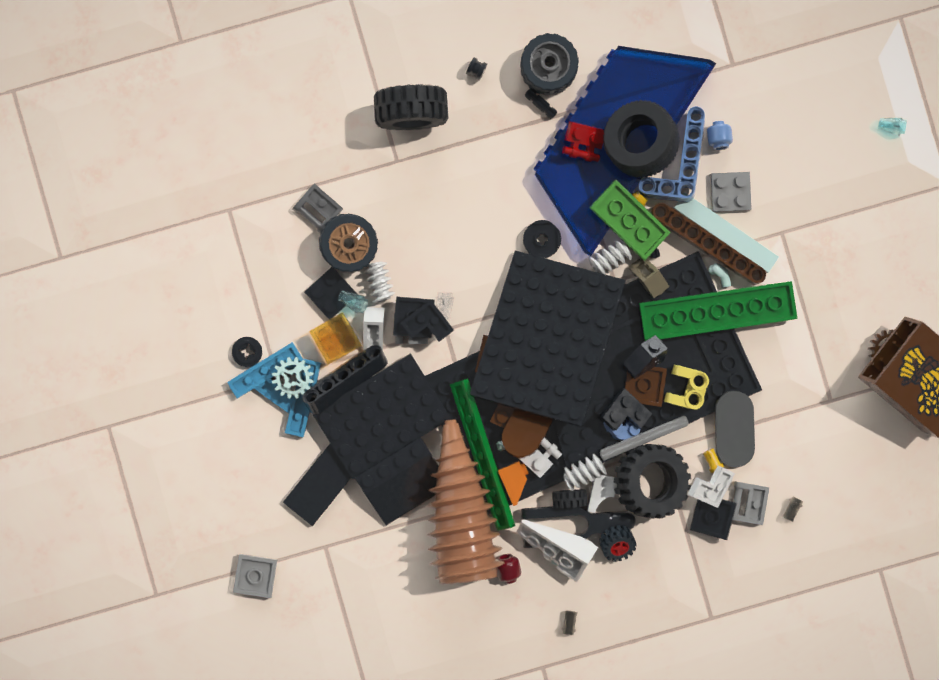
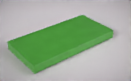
(629, 220)

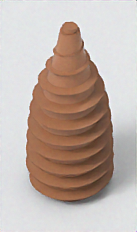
(461, 515)

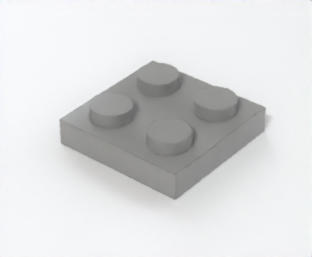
(731, 191)
(255, 575)

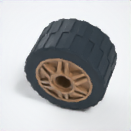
(361, 251)

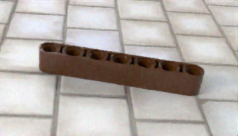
(718, 245)

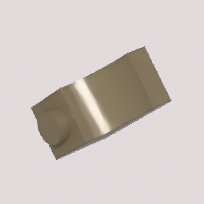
(649, 277)

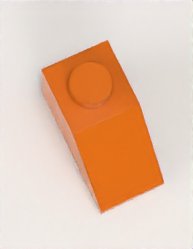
(514, 480)

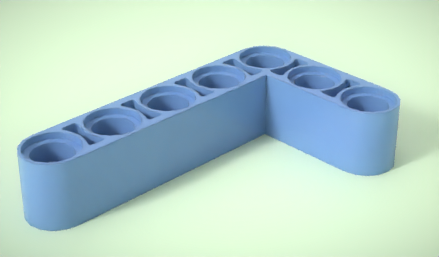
(686, 163)

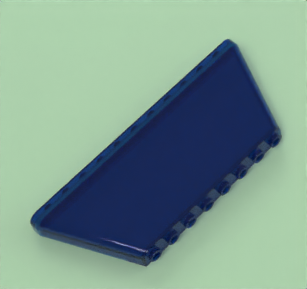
(626, 77)

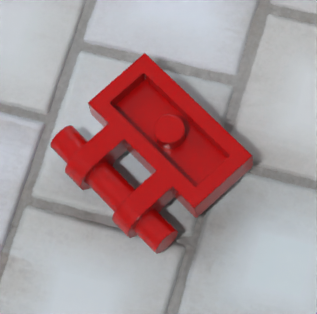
(583, 135)

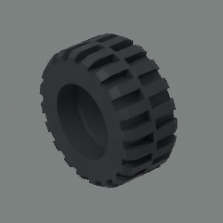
(410, 107)
(674, 487)

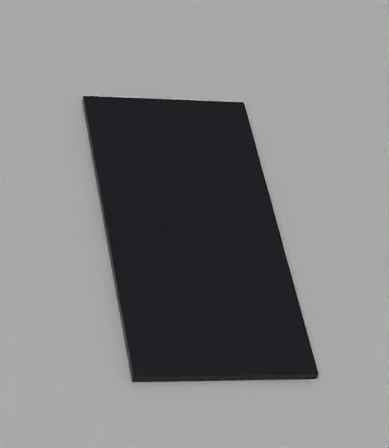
(714, 353)

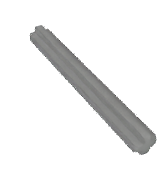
(644, 437)

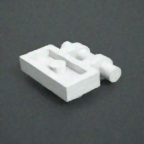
(539, 462)

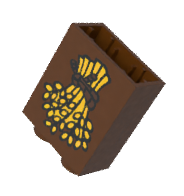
(908, 374)

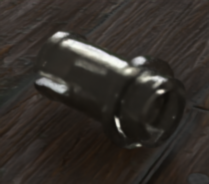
(793, 508)
(569, 622)

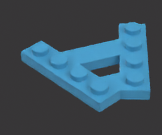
(260, 379)

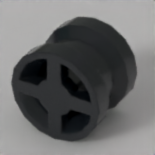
(476, 68)

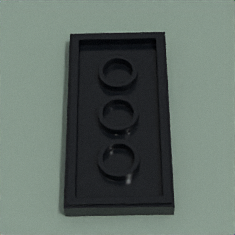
(318, 486)

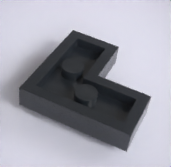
(430, 317)
(625, 407)

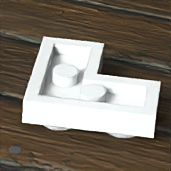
(712, 491)

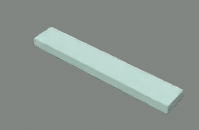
(727, 233)

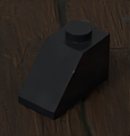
(646, 357)

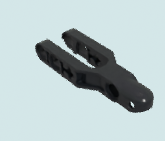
(596, 521)

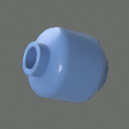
(719, 135)

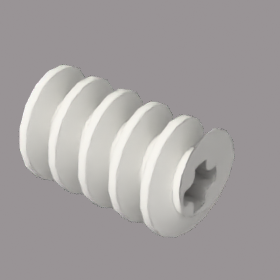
(610, 258)
(379, 281)
(583, 472)

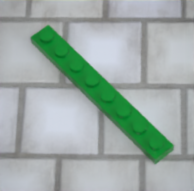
(482, 454)

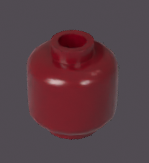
(509, 570)

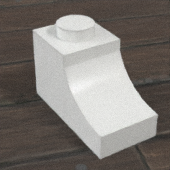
(373, 327)
(600, 490)

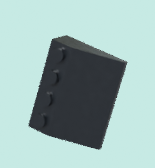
(400, 481)

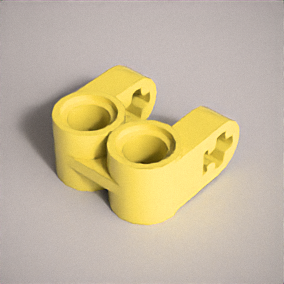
(691, 388)

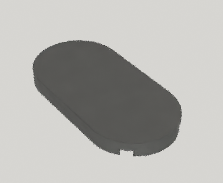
(734, 429)

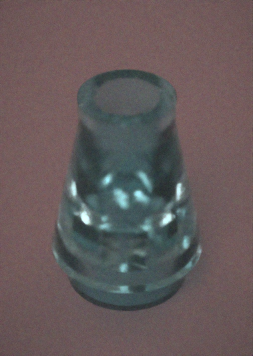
(894, 125)
(355, 302)

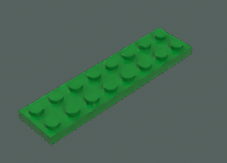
(718, 310)

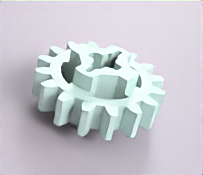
(288, 385)

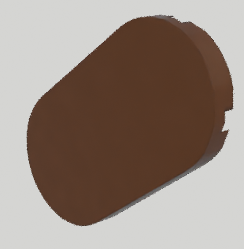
(524, 433)

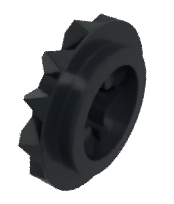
(241, 344)

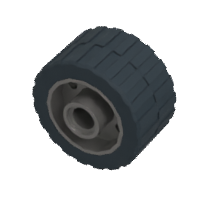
(551, 49)

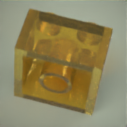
(336, 338)

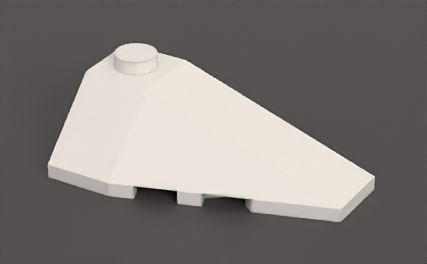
(565, 549)

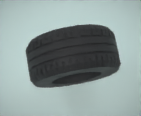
(624, 122)

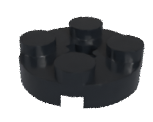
(533, 232)

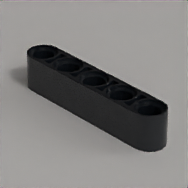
(345, 379)

